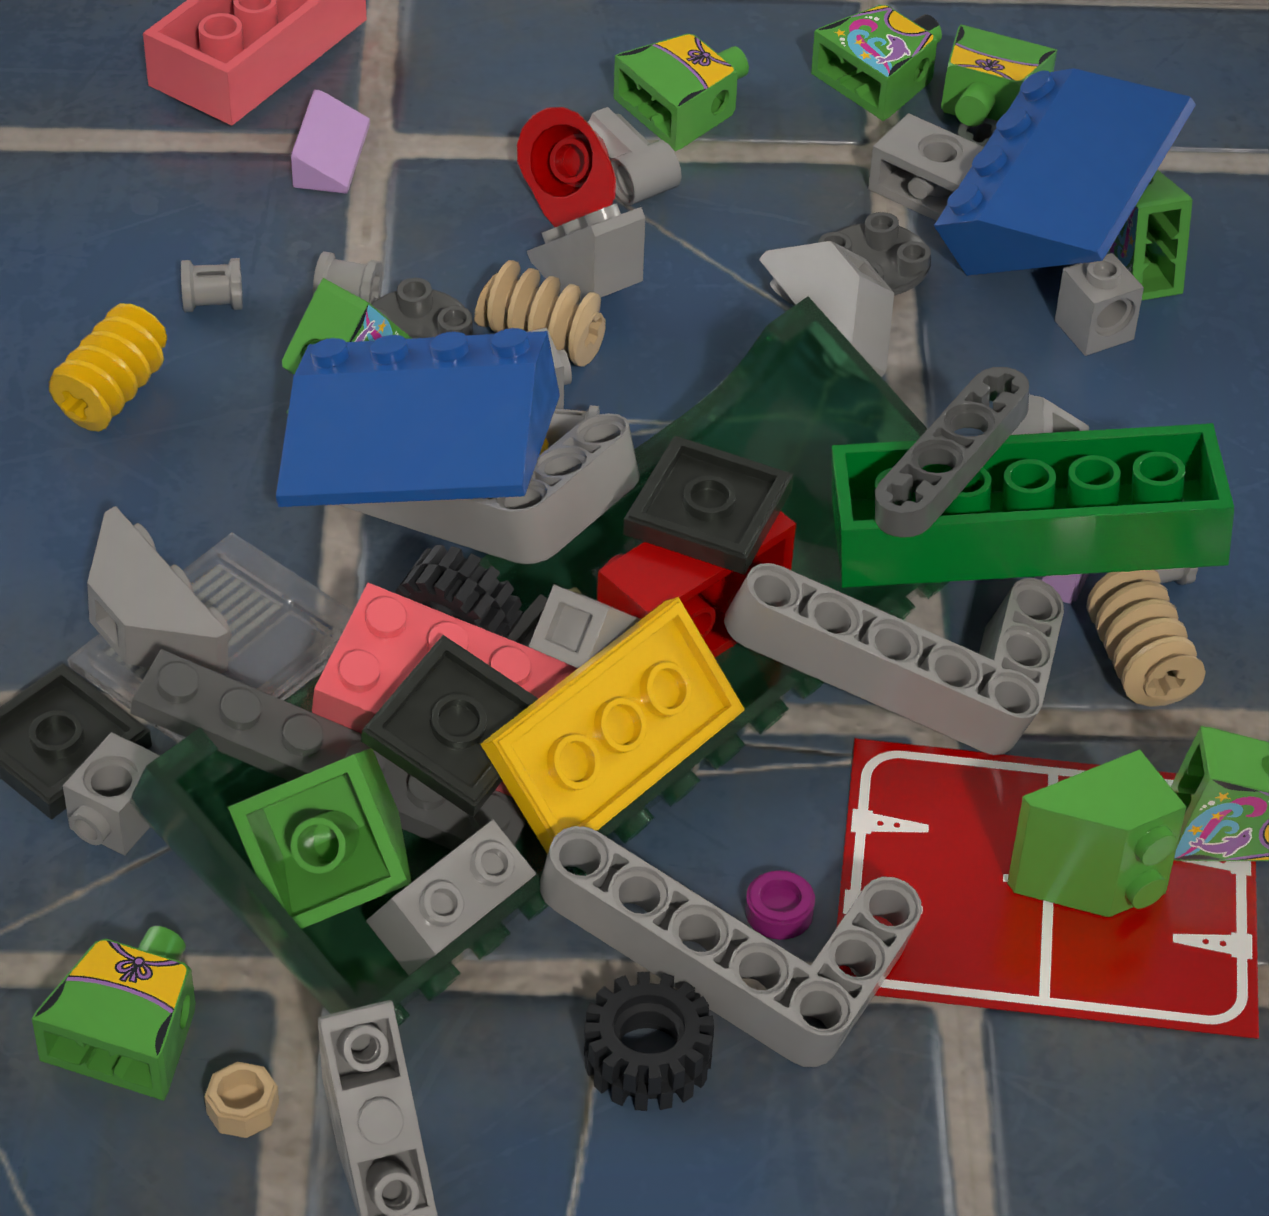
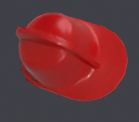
(565, 165)

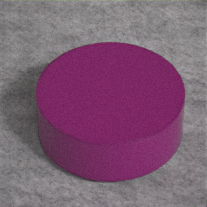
(780, 905)

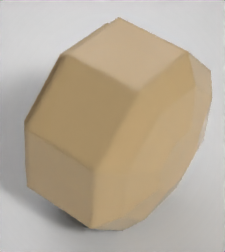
(241, 1099)

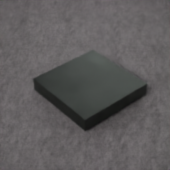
(708, 504)
(440, 720)
(52, 733)

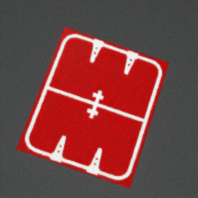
(950, 833)

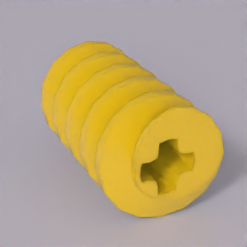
(109, 366)

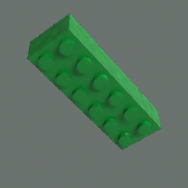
(1046, 509)

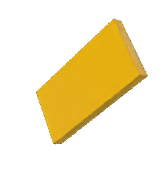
(614, 725)

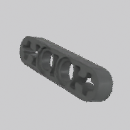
(939, 444)

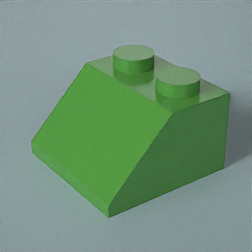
(1099, 838)
(326, 839)

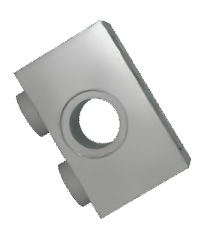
(920, 165)
(450, 897)

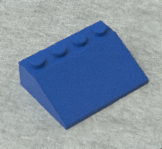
(1060, 172)
(417, 418)

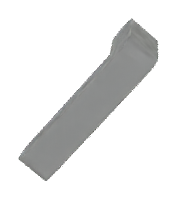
(567, 493)
(901, 667)
(731, 946)

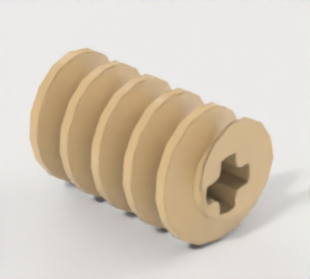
(524, 304)
(1144, 638)

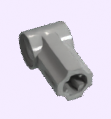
(639, 166)

